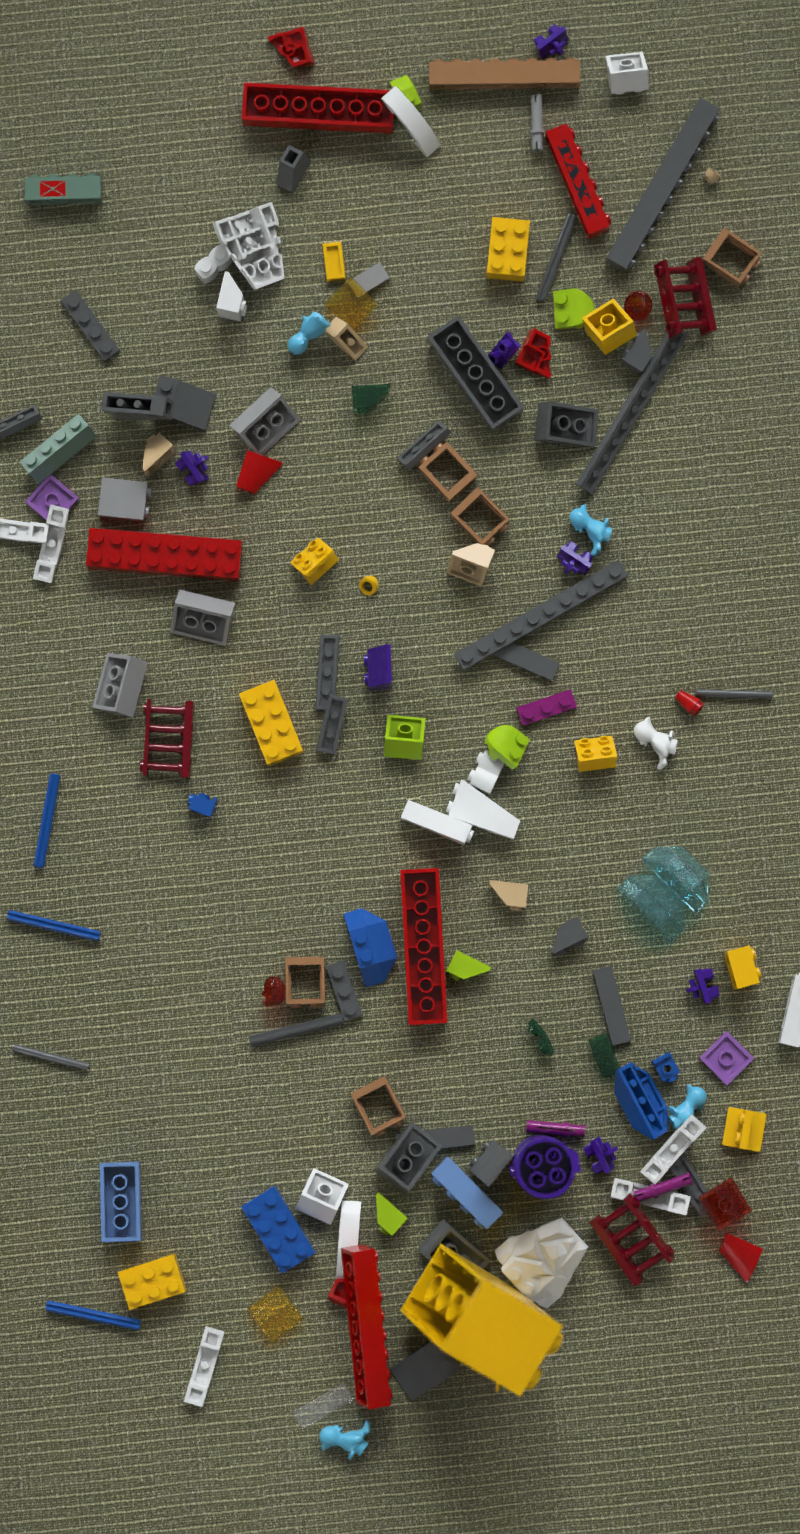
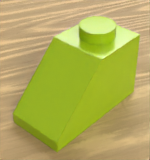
(407, 88)
(465, 967)
(388, 1215)

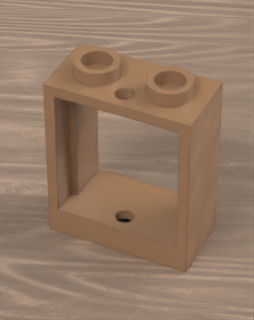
(726, 235)
(461, 485)
(466, 504)
(296, 961)
(381, 1129)

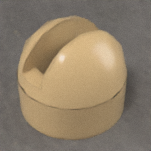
(711, 175)

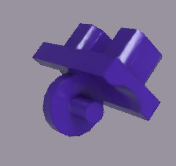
(553, 44)
(504, 350)
(197, 466)
(573, 561)
(701, 977)
(604, 1154)

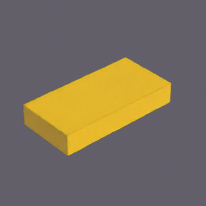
(334, 261)

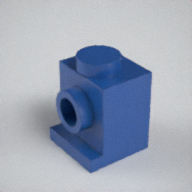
(202, 804)
(660, 1062)

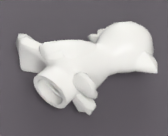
(662, 743)

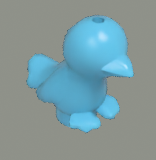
(311, 328)
(596, 530)
(694, 1100)
(350, 1441)

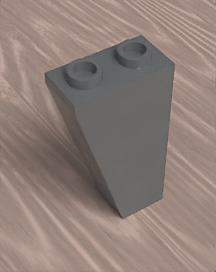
(137, 407)

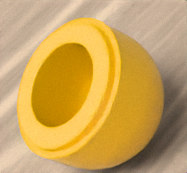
(373, 581)

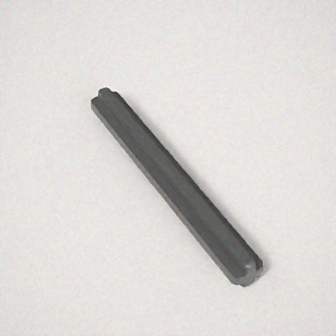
(556, 257)
(297, 1029)

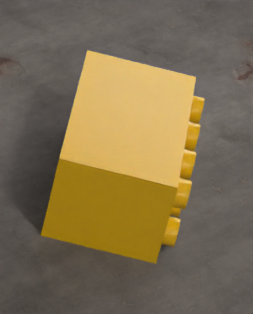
(482, 1321)

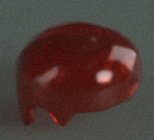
(638, 305)
(274, 991)

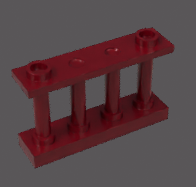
(700, 294)
(184, 730)
(613, 1240)

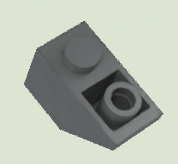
(292, 168)
(639, 354)
(567, 935)

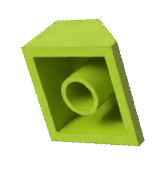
(404, 737)

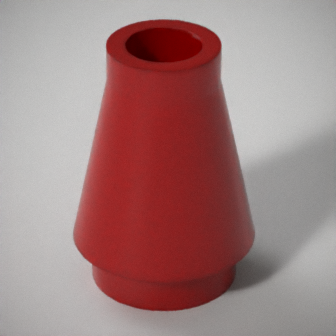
(690, 703)

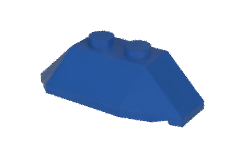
(371, 945)
(641, 1100)

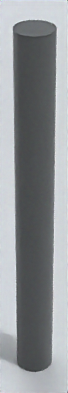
(734, 694)
(50, 1057)

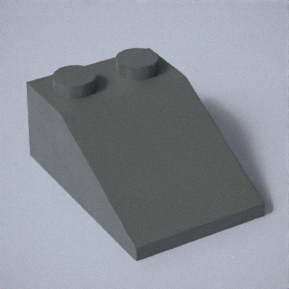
(191, 403)
(566, 424)
(407, 1158)
(490, 1162)
(454, 1240)
(424, 1369)

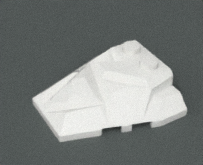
(253, 244)
(542, 1260)

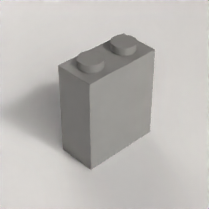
(124, 500)

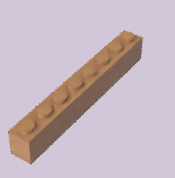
(504, 74)

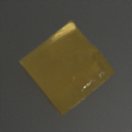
(351, 303)
(275, 1313)

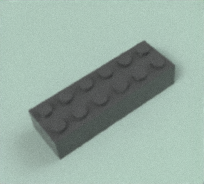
(475, 374)

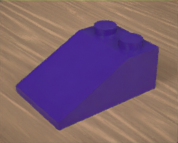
(379, 668)

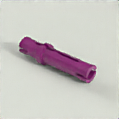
(579, 1130)
(663, 1187)

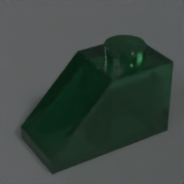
(368, 397)

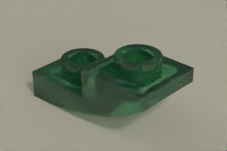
(544, 1043)
(604, 1055)

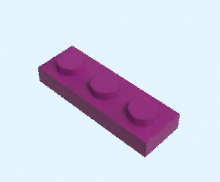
(546, 707)

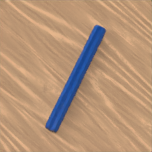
(46, 821)
(53, 925)
(93, 1315)

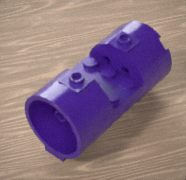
(544, 1164)

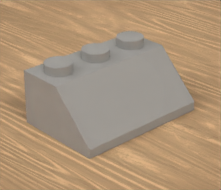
(265, 422)
(202, 617)
(120, 684)

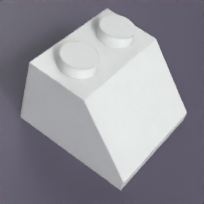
(627, 73)
(231, 300)
(322, 1196)

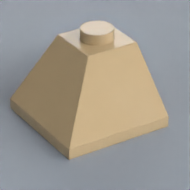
(156, 453)
(471, 563)

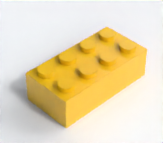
(271, 723)

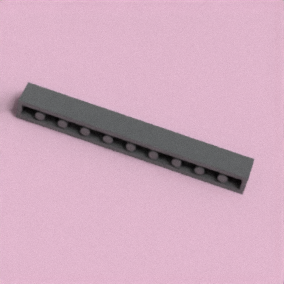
(662, 185)

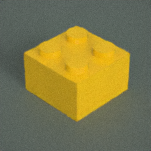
(609, 326)
(742, 967)

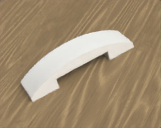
(412, 121)
(24, 531)
(50, 551)
(672, 1149)
(669, 1201)
(348, 1230)
(204, 1366)

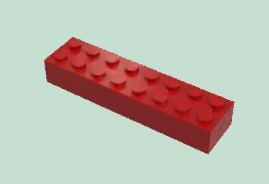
(316, 108)
(164, 554)
(423, 946)
(366, 1326)

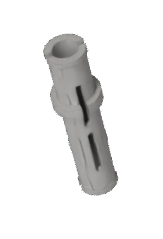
(537, 131)

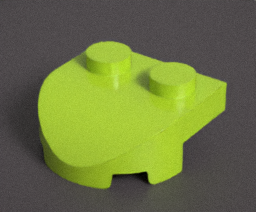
(570, 307)
(506, 744)

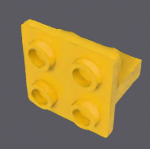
(314, 560)
(595, 753)
(744, 1129)

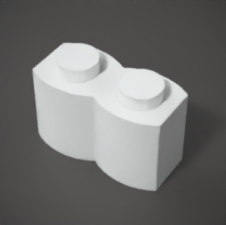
(209, 266)
(486, 773)

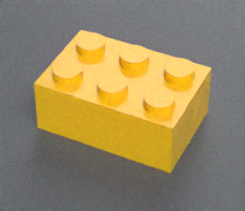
(508, 249)
(152, 1281)

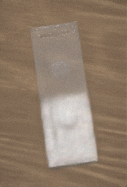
(323, 1405)

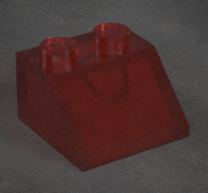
(725, 1203)

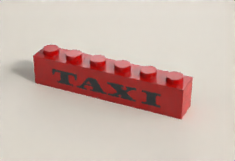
(577, 181)

